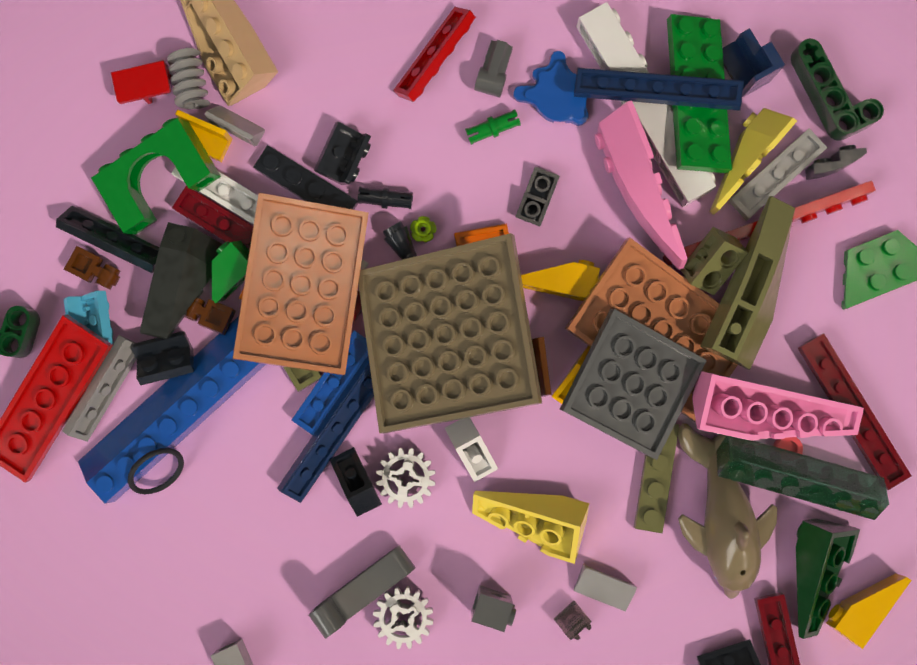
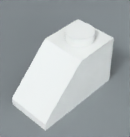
(471, 448)

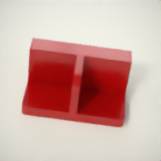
(141, 82)

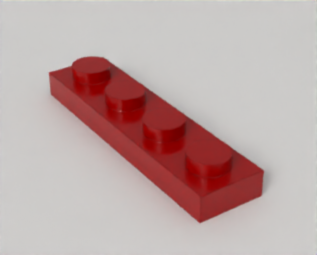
(434, 54)

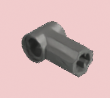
(492, 74)

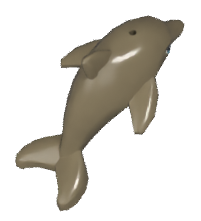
(730, 531)

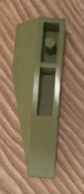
(753, 289)

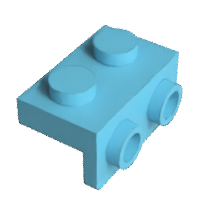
(92, 312)

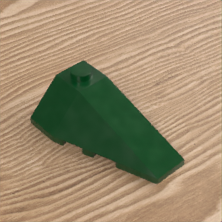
(819, 558)

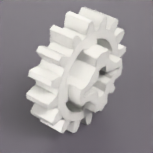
(388, 474)
(410, 627)

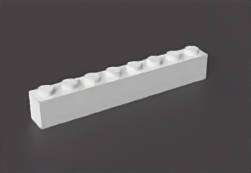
(615, 51)

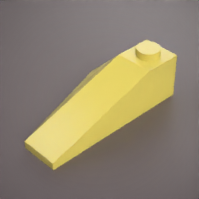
(546, 520)

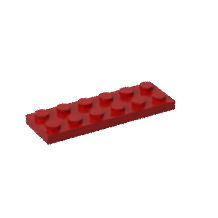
(49, 395)

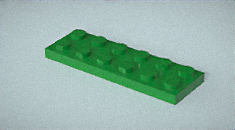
(699, 132)

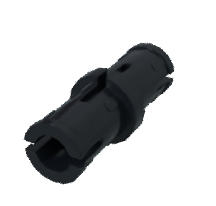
(385, 197)

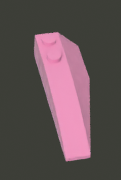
(629, 161)
(766, 412)

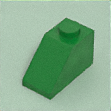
(228, 269)

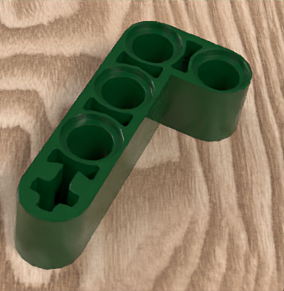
(831, 88)
(23, 333)

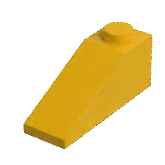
(567, 280)
(863, 612)

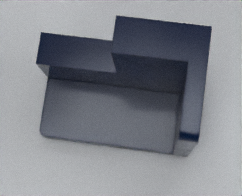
(750, 62)

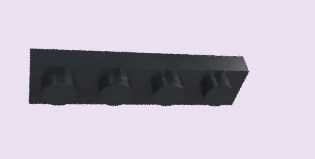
(300, 180)
(108, 238)

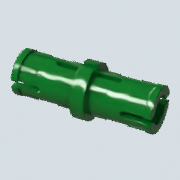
(493, 126)

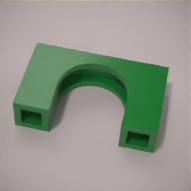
(120, 180)

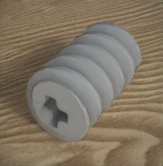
(185, 79)

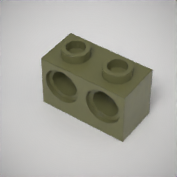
(713, 261)

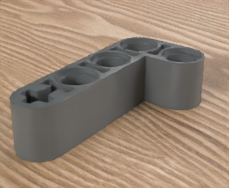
(361, 591)

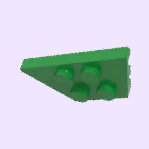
(878, 268)

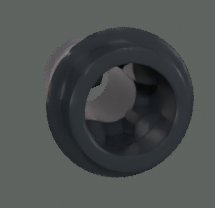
(400, 241)

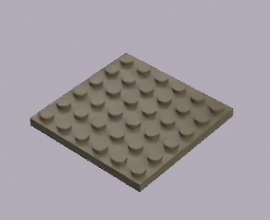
(448, 335)

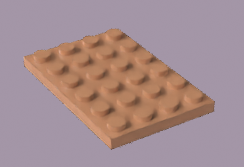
(300, 285)
(655, 297)

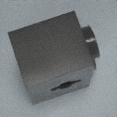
(493, 609)

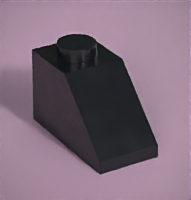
(355, 482)

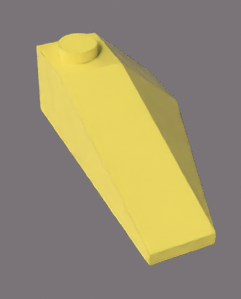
(754, 143)

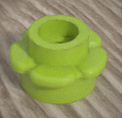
(428, 234)

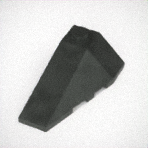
(178, 278)

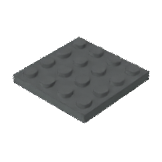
(633, 384)

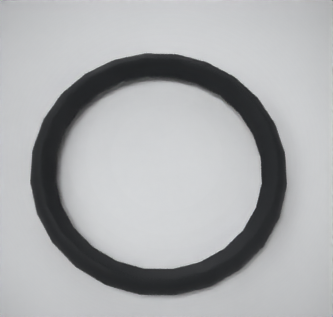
(140, 461)

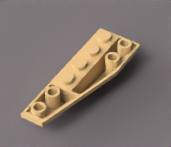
(229, 48)

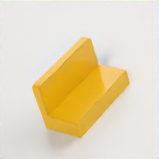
(214, 139)

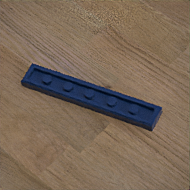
(659, 89)
(329, 435)

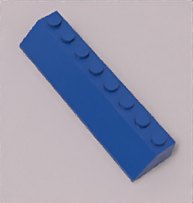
(167, 417)

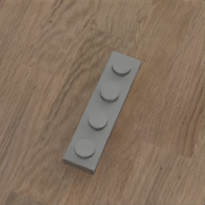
(777, 174)
(101, 390)

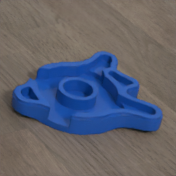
(554, 93)

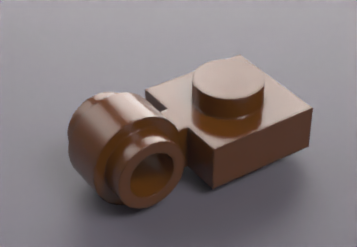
(87, 265)
(212, 316)

